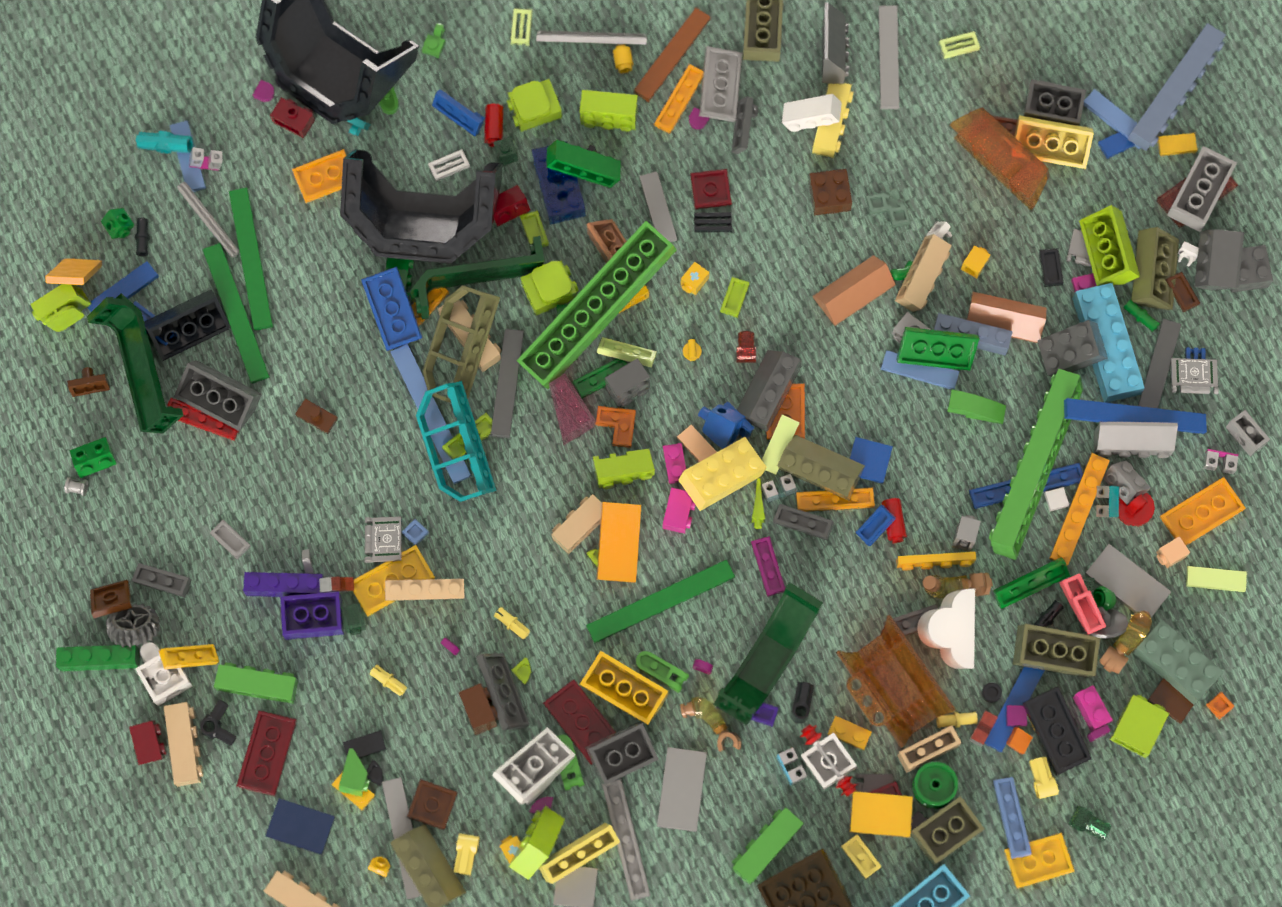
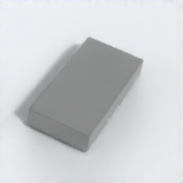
(230, 539)

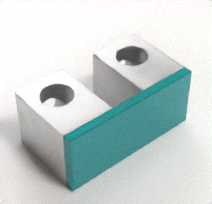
(1112, 509)

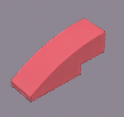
(1082, 603)

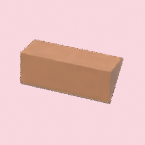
(606, 237)
(855, 289)
(1022, 318)

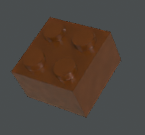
(830, 192)
(477, 707)

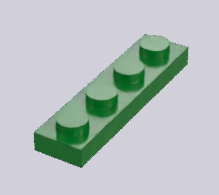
(1031, 583)

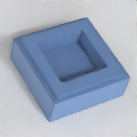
(415, 532)

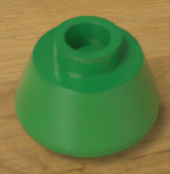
(1104, 597)

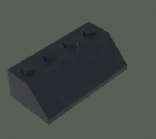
(192, 323)

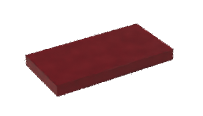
(578, 717)
(266, 753)

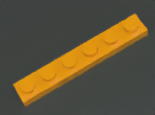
(1079, 508)

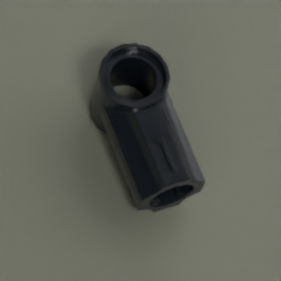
(802, 700)

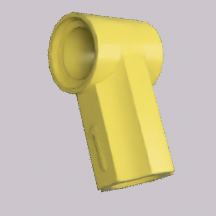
(1044, 783)
(467, 848)

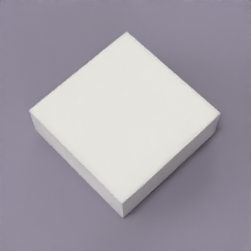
(1056, 499)

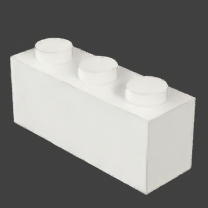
(811, 112)

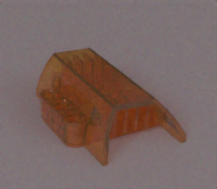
(1002, 155)
(896, 683)

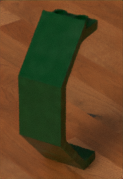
(769, 654)

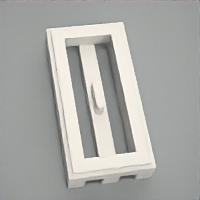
(465, 165)

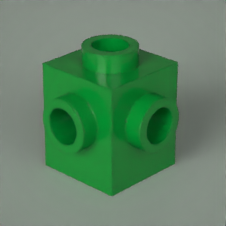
(117, 223)

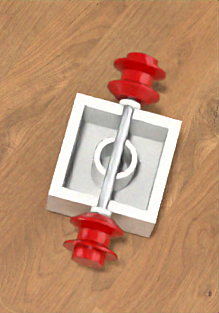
(828, 761)

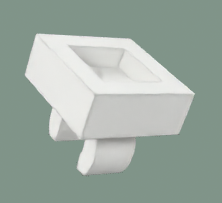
(940, 229)
(1189, 252)

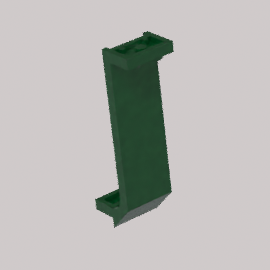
(475, 273)
(138, 362)

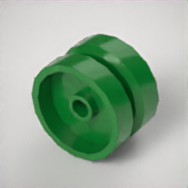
(933, 797)

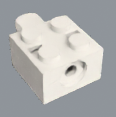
(166, 682)

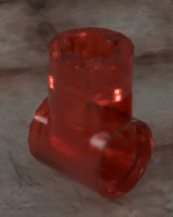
(746, 350)

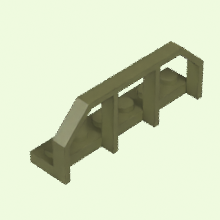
(474, 344)

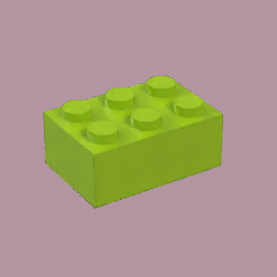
(608, 110)

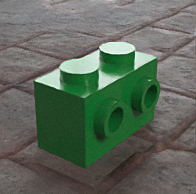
(92, 457)

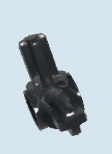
(218, 732)

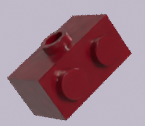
(292, 117)
(510, 205)
(147, 742)

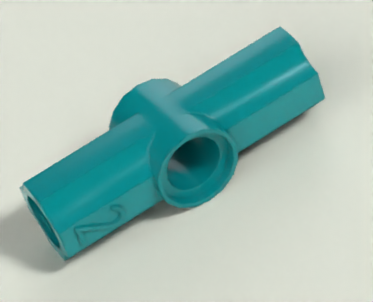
(164, 142)

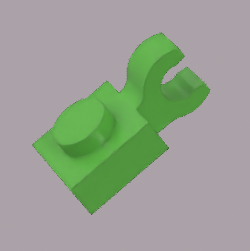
(434, 43)

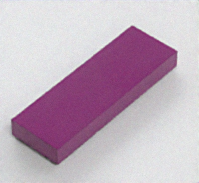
(768, 566)

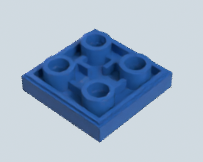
(874, 457)

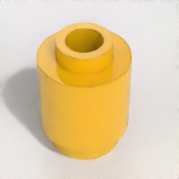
(623, 59)

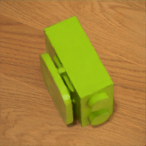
(534, 104)
(549, 286)
(61, 307)
(1139, 725)

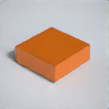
(1220, 705)
(1019, 740)

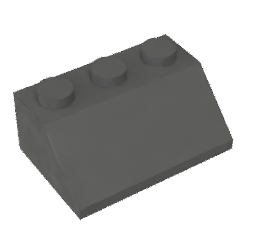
(1219, 259)

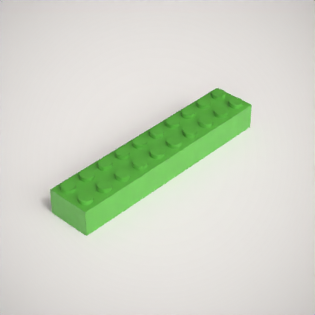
(597, 304)
(1035, 466)

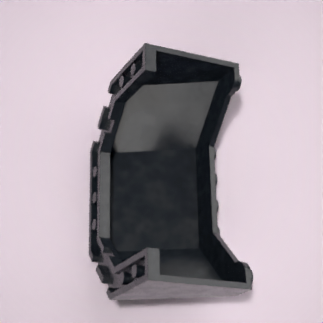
(325, 62)
(416, 222)

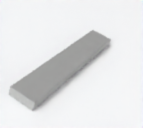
(591, 37)
(888, 57)
(400, 824)
(628, 845)

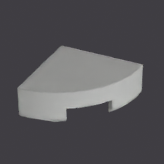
(307, 562)

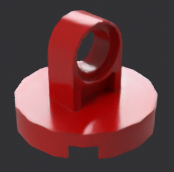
(1138, 511)

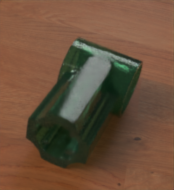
(1083, 820)

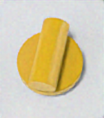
(692, 350)
(380, 866)

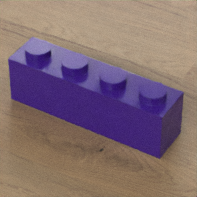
(280, 584)

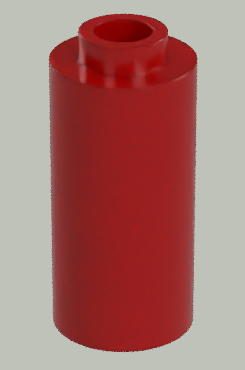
(493, 123)
(896, 531)

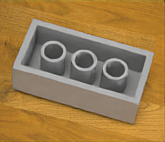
(1202, 189)

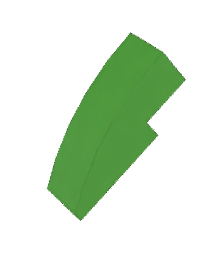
(976, 407)

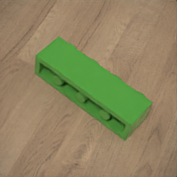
(256, 683)
(767, 846)

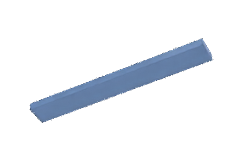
(417, 387)

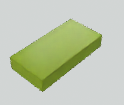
(533, 227)
(734, 297)

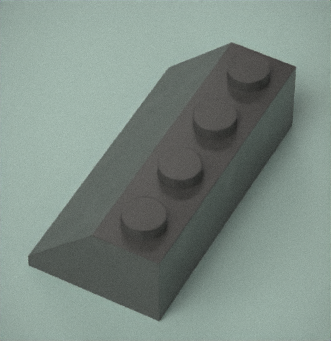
(834, 46)
(769, 388)
(217, 394)

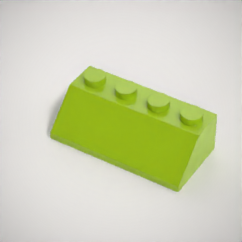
(1109, 247)

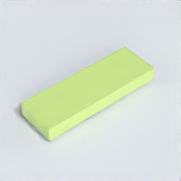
(626, 352)
(781, 438)
(1216, 579)

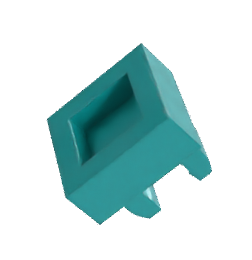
(358, 124)

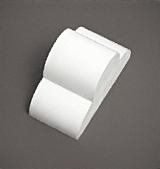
(952, 629)
(534, 767)

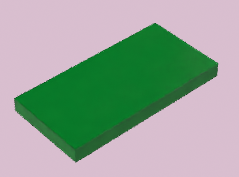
(937, 348)

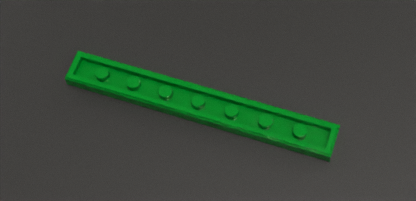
(250, 259)
(236, 313)
(660, 601)

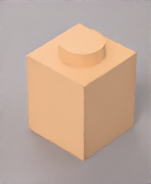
(1172, 552)

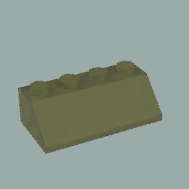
(1155, 261)
(821, 467)
(427, 867)

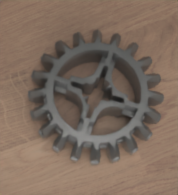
(133, 625)

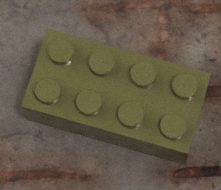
(763, 30)
(1056, 650)

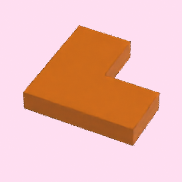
(621, 420)

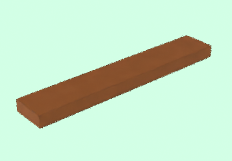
(672, 54)

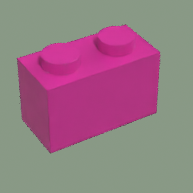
(678, 511)
(1092, 708)

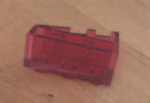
(571, 412)

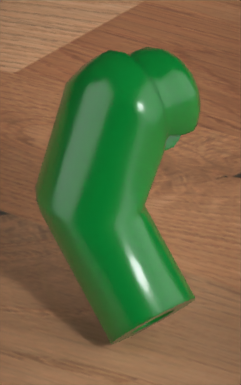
(901, 273)

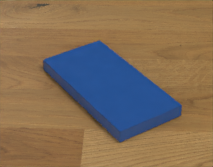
(391, 308)

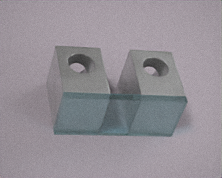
(787, 488)

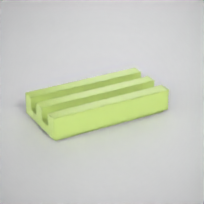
(520, 41)
(962, 44)

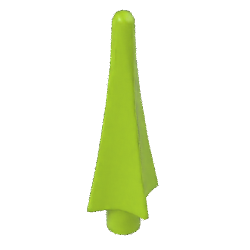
(758, 512)

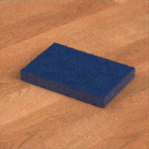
(300, 826)

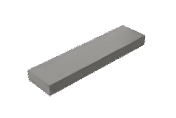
(657, 205)

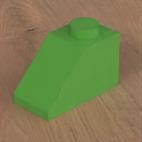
(354, 776)

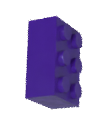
(311, 615)

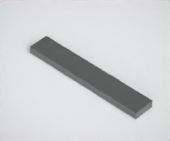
(1159, 364)
(507, 383)

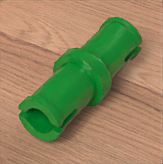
(1141, 315)

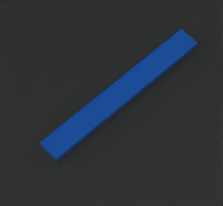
(1111, 412)

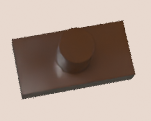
(88, 383)
(316, 416)

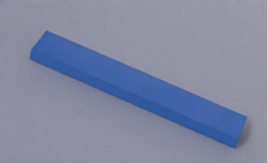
(995, 493)
(1020, 693)

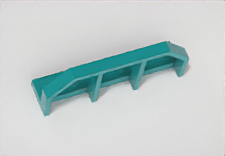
(470, 436)

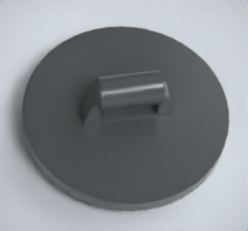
(1115, 623)

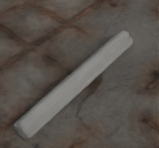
(208, 219)

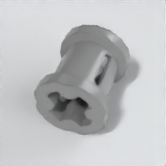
(76, 486)

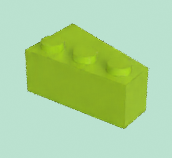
(623, 468)
(537, 842)

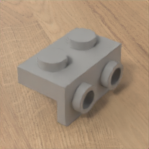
(1127, 479)

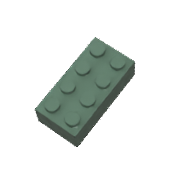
(1178, 662)

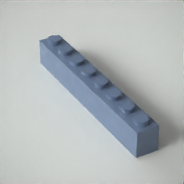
(1176, 87)

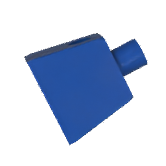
(721, 424)

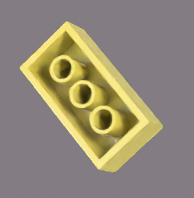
(1055, 141)
(722, 473)

